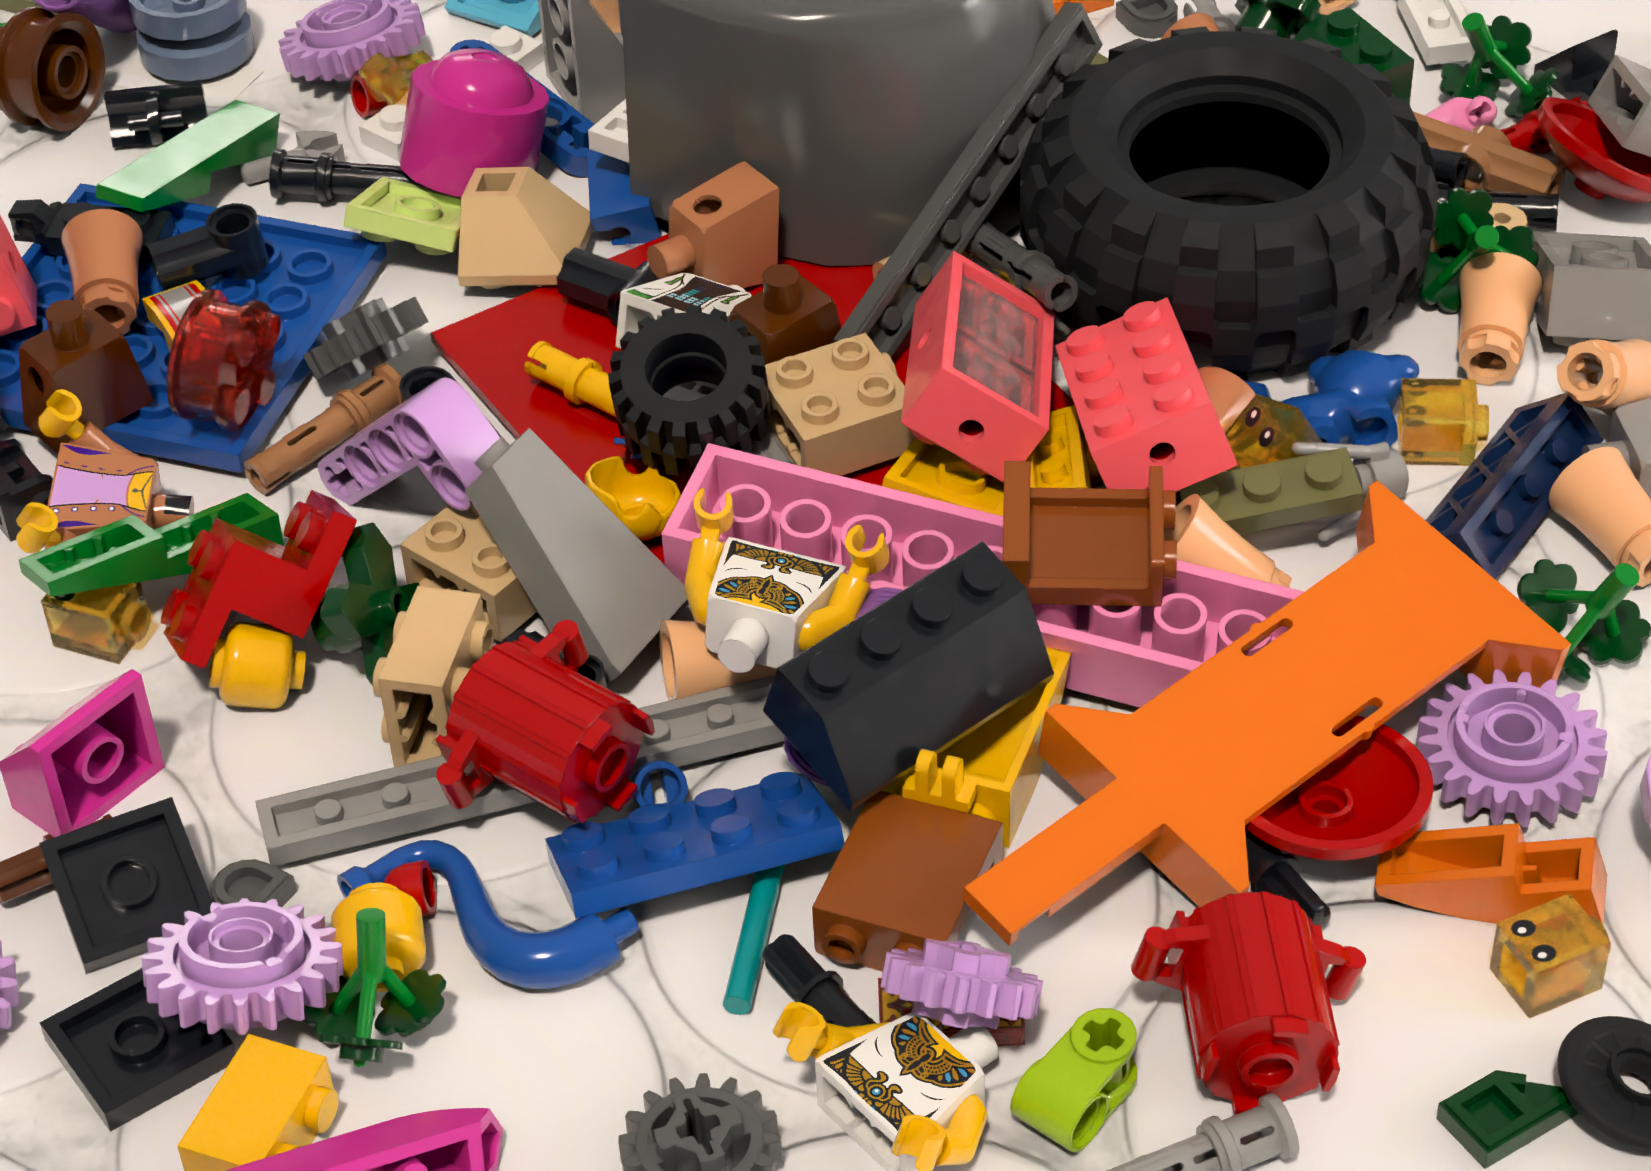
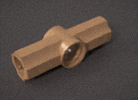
(1493, 160)

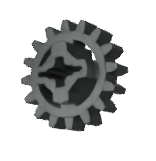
(365, 338)
(701, 1131)

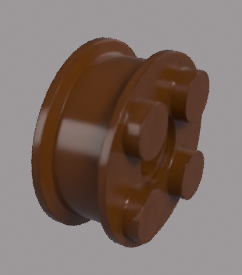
(50, 68)

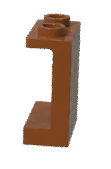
(1088, 541)
(901, 879)

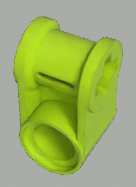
(1079, 1079)

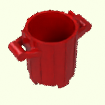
(541, 729)
(1254, 994)

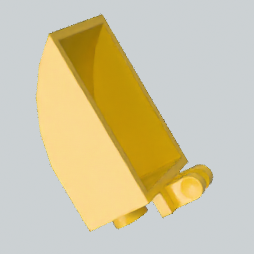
(993, 766)

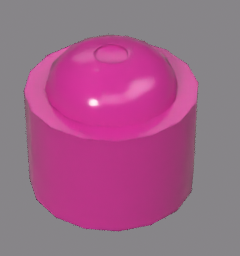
(469, 115)

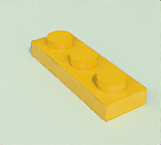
(1061, 454)

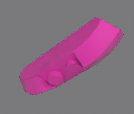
(416, 1142)

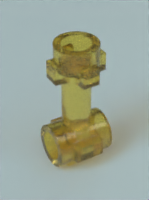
(389, 77)

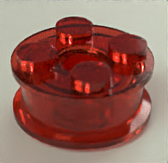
(222, 360)

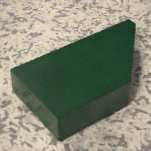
(1503, 1114)

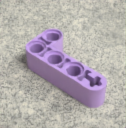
(432, 430)

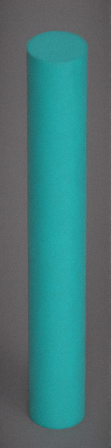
(752, 940)

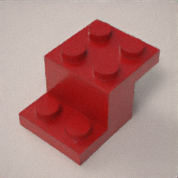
(257, 577)

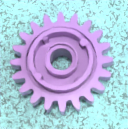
(346, 34)
(1512, 747)
(242, 966)

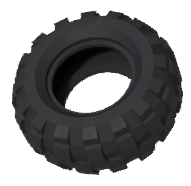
(1243, 120)

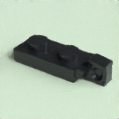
(44, 223)

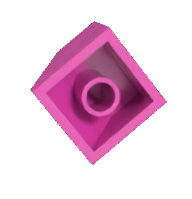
(85, 758)

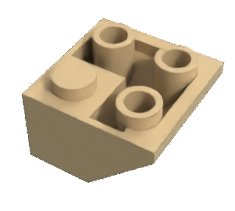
(517, 229)

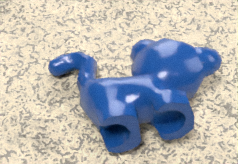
(1352, 396)

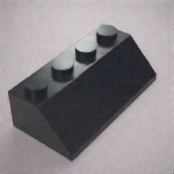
(911, 675)

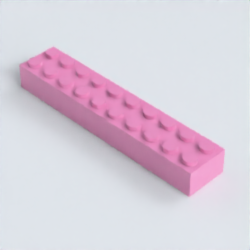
(1114, 650)

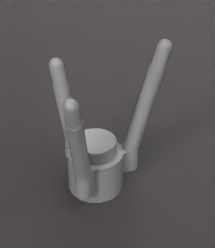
(1371, 464)

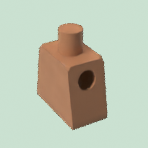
(722, 230)

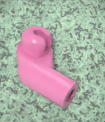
(1466, 112)

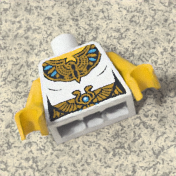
(770, 601)
(897, 1084)

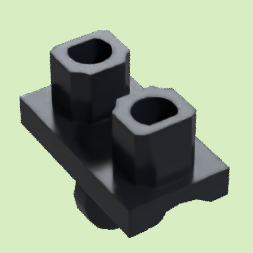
(154, 112)

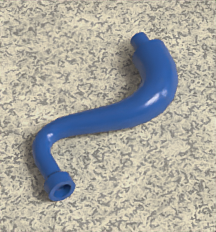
(511, 955)

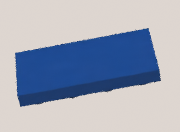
(692, 843)

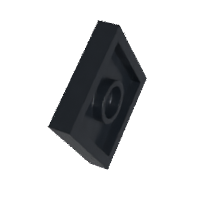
(125, 881)
(130, 1055)

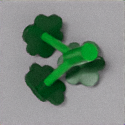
(1501, 50)
(1469, 226)
(1608, 627)
(351, 1010)

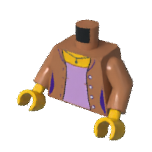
(93, 483)

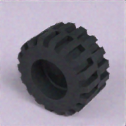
(681, 351)

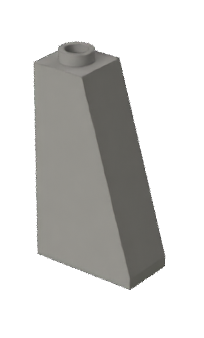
(573, 551)

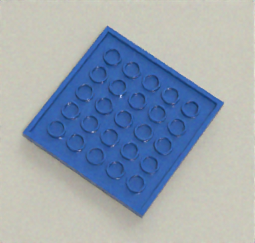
(308, 282)

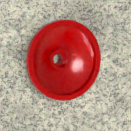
(1593, 153)
(1355, 804)

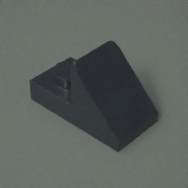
(1581, 65)

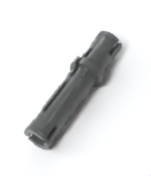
(1025, 269)

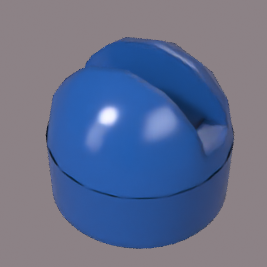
(672, 781)

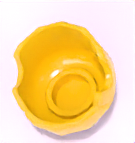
(638, 500)

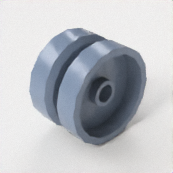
(192, 37)

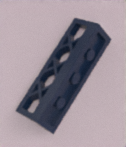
(1511, 479)

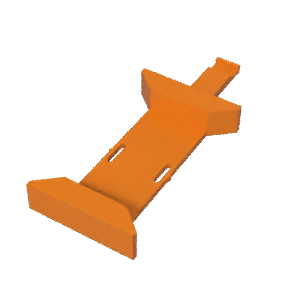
(1255, 727)

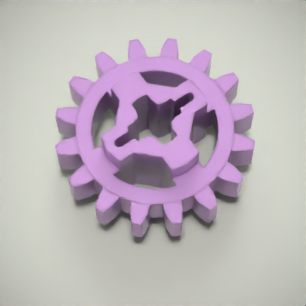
(961, 984)

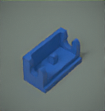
(613, 203)

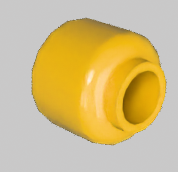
(256, 666)
(403, 928)

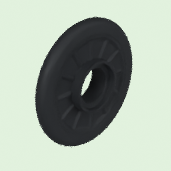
(1592, 1082)

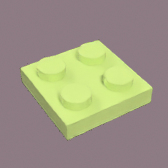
(406, 213)

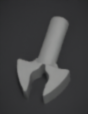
(309, 144)

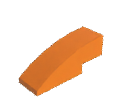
(1491, 872)

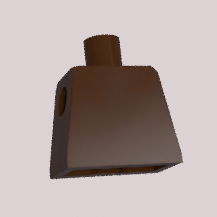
(788, 314)
(85, 358)

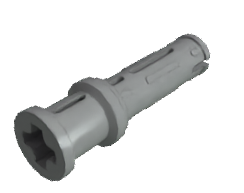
(1220, 1142)

